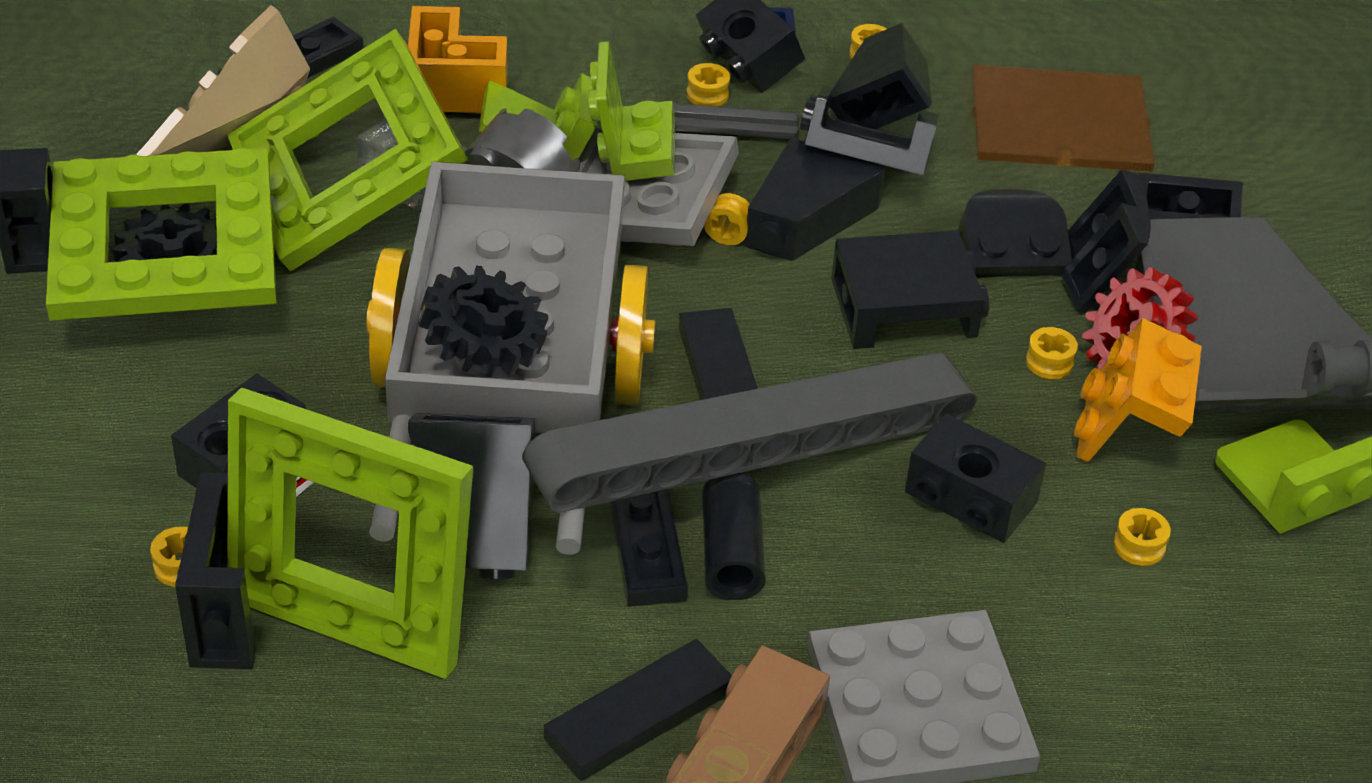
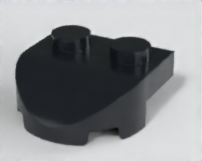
(1015, 233)

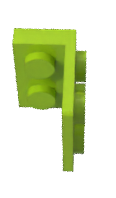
(570, 113)
(635, 137)

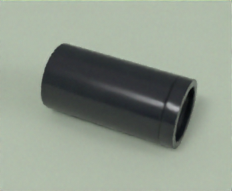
(733, 537)

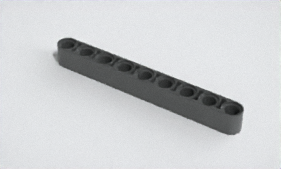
(743, 431)

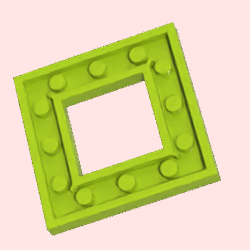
(380, 71)
(89, 286)
(432, 493)

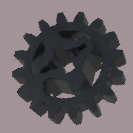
(167, 235)
(483, 320)

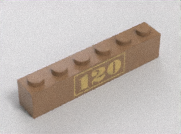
(760, 725)

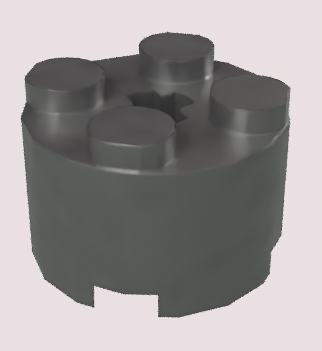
(522, 142)

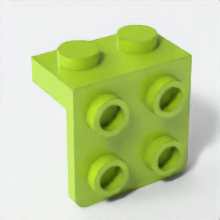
(1297, 474)

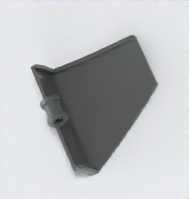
(1262, 320)

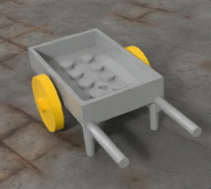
(561, 241)

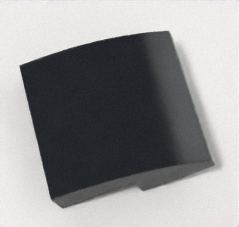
(1107, 238)

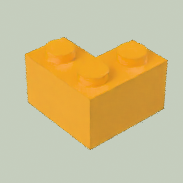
(453, 63)

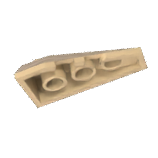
(257, 76)

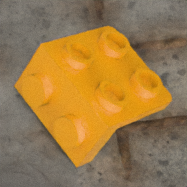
(1145, 375)

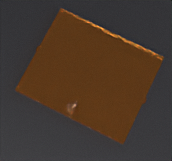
(1061, 118)

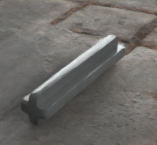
(736, 121)

